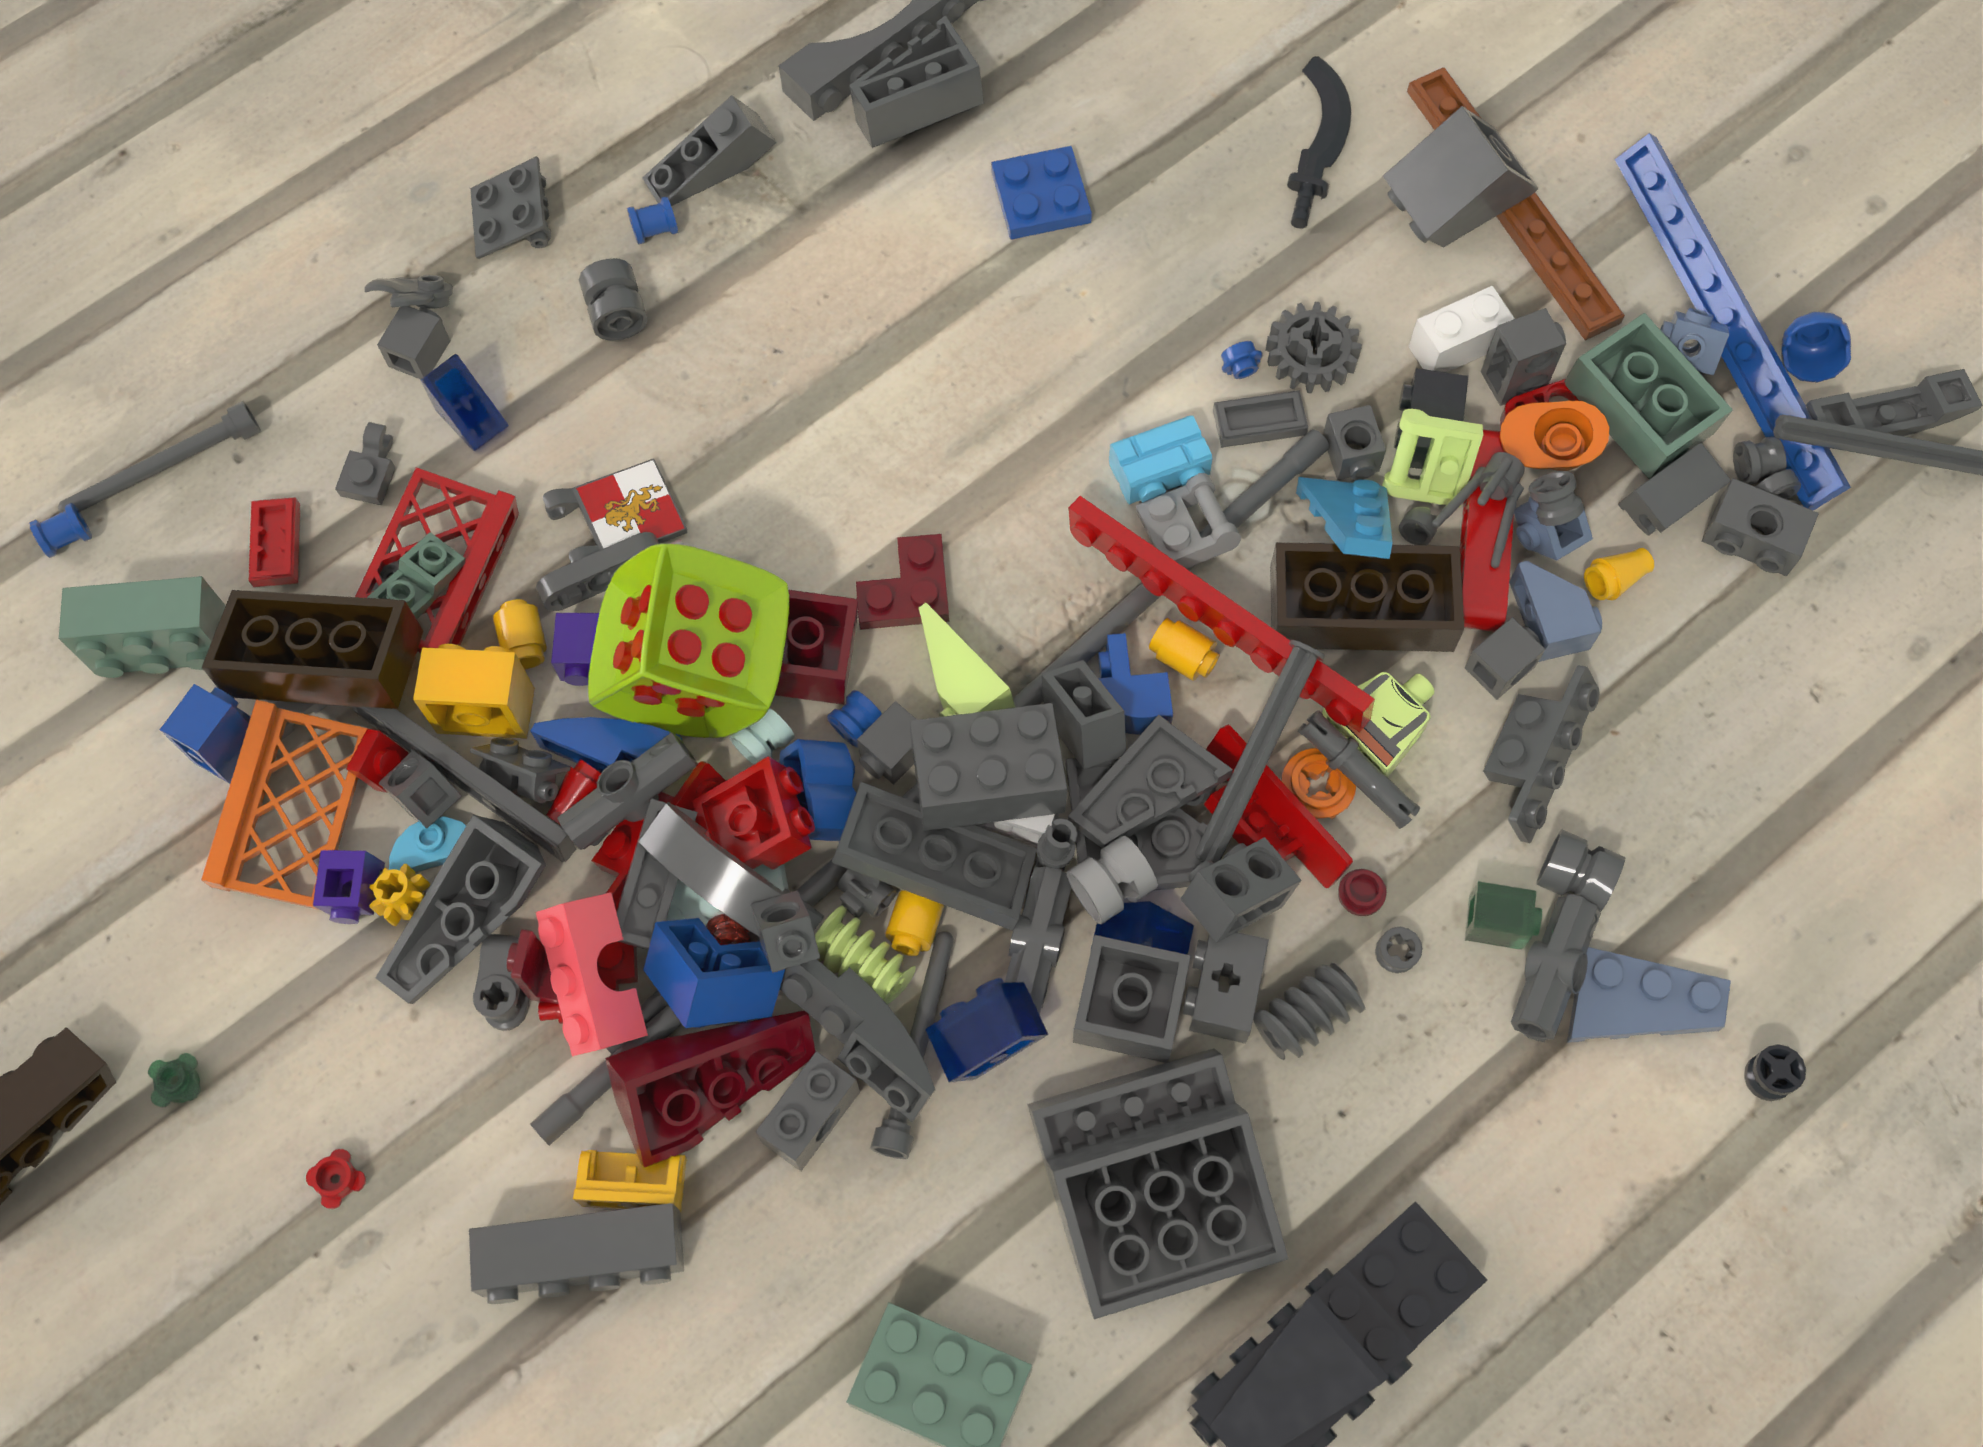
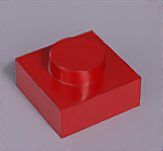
(375, 758)

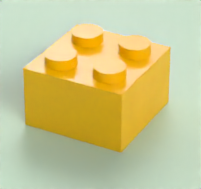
(474, 691)

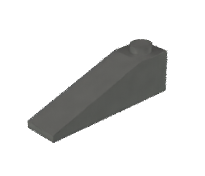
(467, 901)

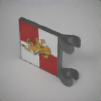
(620, 507)

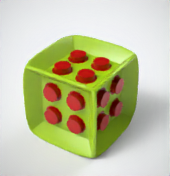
(689, 642)

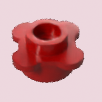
(321, 1178)

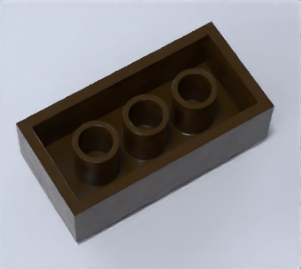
(1366, 600)
(314, 649)

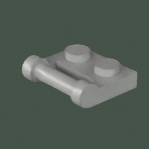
(1174, 530)

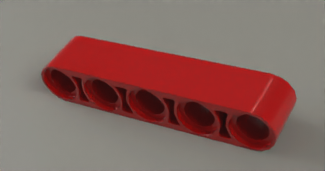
(1484, 587)

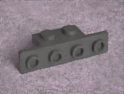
(1537, 748)

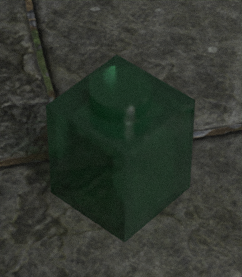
(1502, 915)

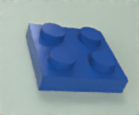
(1041, 192)

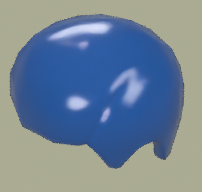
(1816, 347)

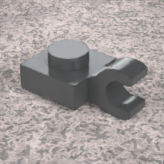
(368, 473)

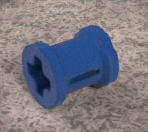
(652, 220)
(60, 530)

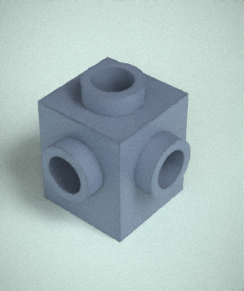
(1709, 337)
(1550, 540)

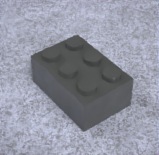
(988, 766)

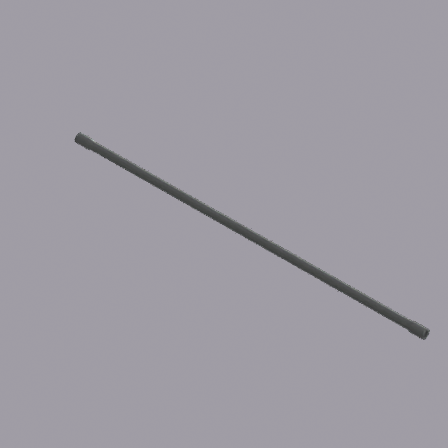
(1296, 460)

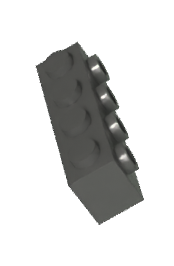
(576, 1251)

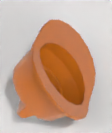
(1555, 434)

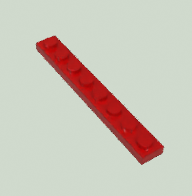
(1202, 602)

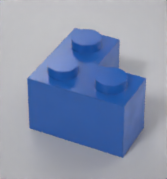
(710, 980)

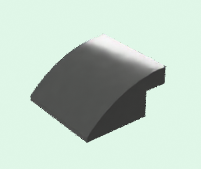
(1157, 1182)

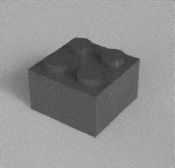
(1131, 999)

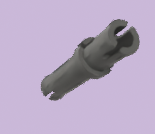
(1345, 756)

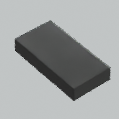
(1260, 419)

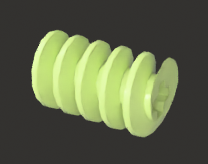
(844, 949)

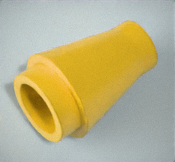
(1615, 574)

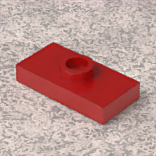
(274, 542)

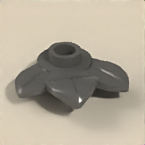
(425, 291)

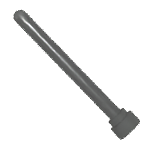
(235, 424)
(894, 1135)

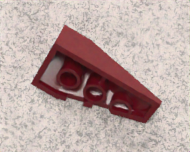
(692, 1081)

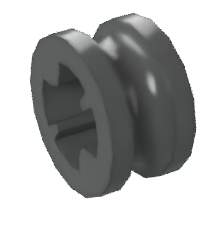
(1402, 936)

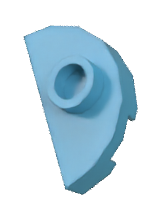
(426, 847)

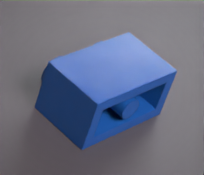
(208, 730)

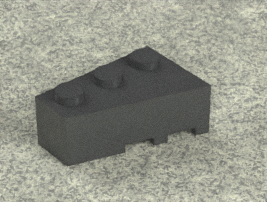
(918, 87)

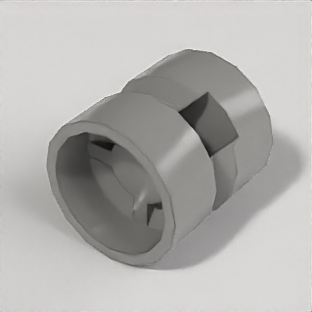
(1112, 879)

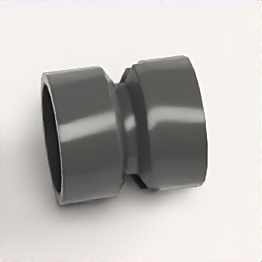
(612, 299)
(1580, 870)

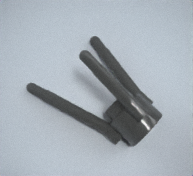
(1496, 481)

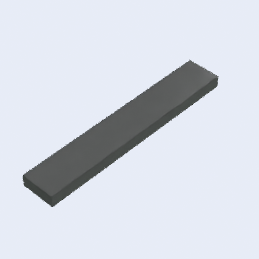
(471, 780)

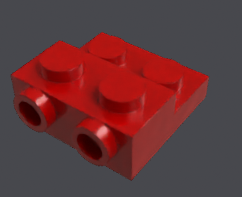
(758, 815)

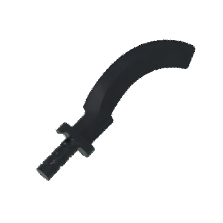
(1327, 142)

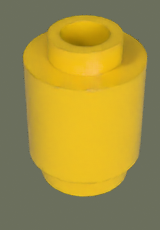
(521, 631)
(1184, 649)
(913, 923)

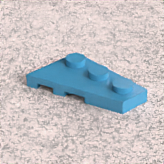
(1353, 512)

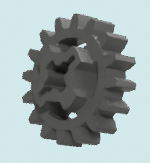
(1292, 350)

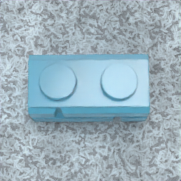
(1159, 459)

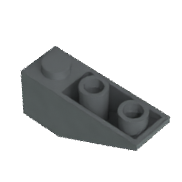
(711, 153)

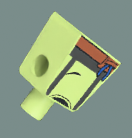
(1395, 720)

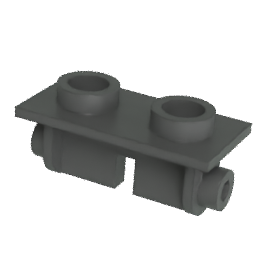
(521, 769)

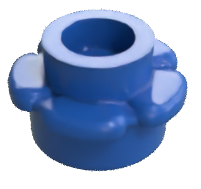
(1241, 360)

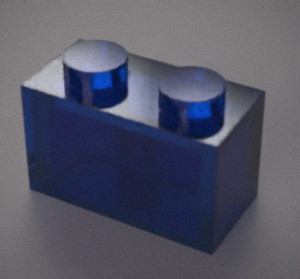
(986, 1030)

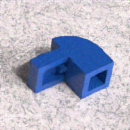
(1140, 696)

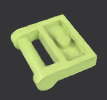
(1447, 461)

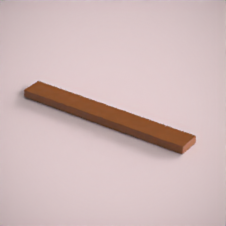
(1532, 227)

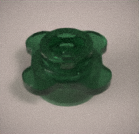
(188, 1082)

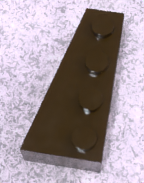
(46, 1096)

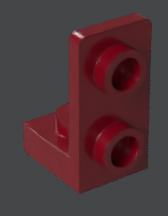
(531, 968)

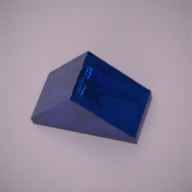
(463, 403)
(1148, 926)

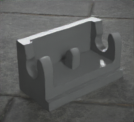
(1675, 490)

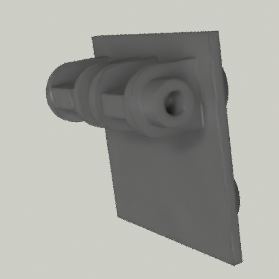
(510, 209)

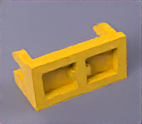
(623, 1183)

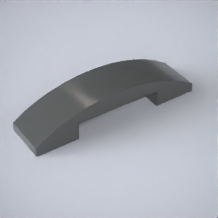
(1903, 411)
(709, 868)

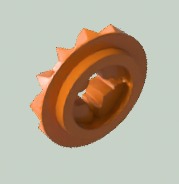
(1313, 764)

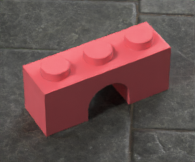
(590, 1010)

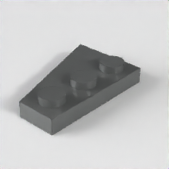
(1147, 783)

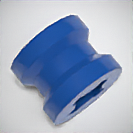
(854, 717)

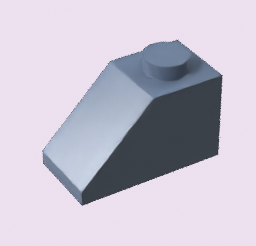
(1555, 611)

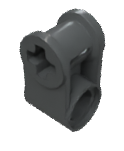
(496, 983)

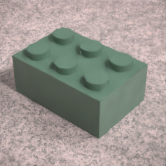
(1648, 394)
(140, 625)
(938, 1382)

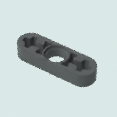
(589, 574)

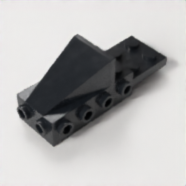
(1338, 1341)

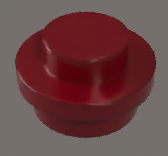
(1362, 892)

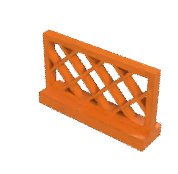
(247, 793)

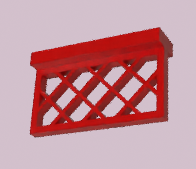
(481, 554)

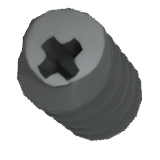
(1308, 1009)

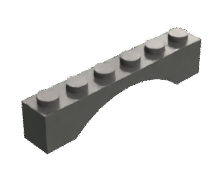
(822, 71)

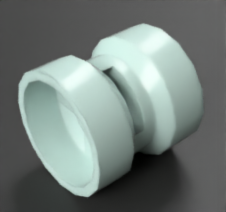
(762, 737)

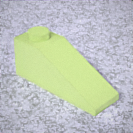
(960, 675)

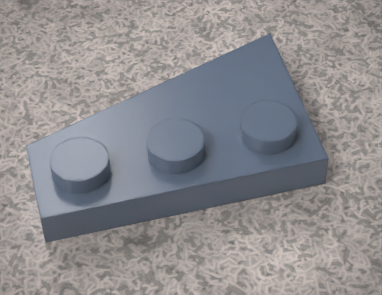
(1643, 997)

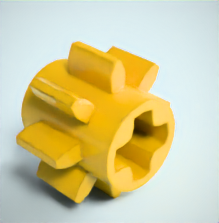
(398, 893)

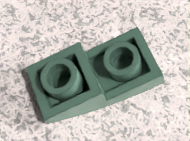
(422, 574)

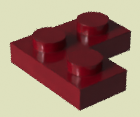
(921, 581)

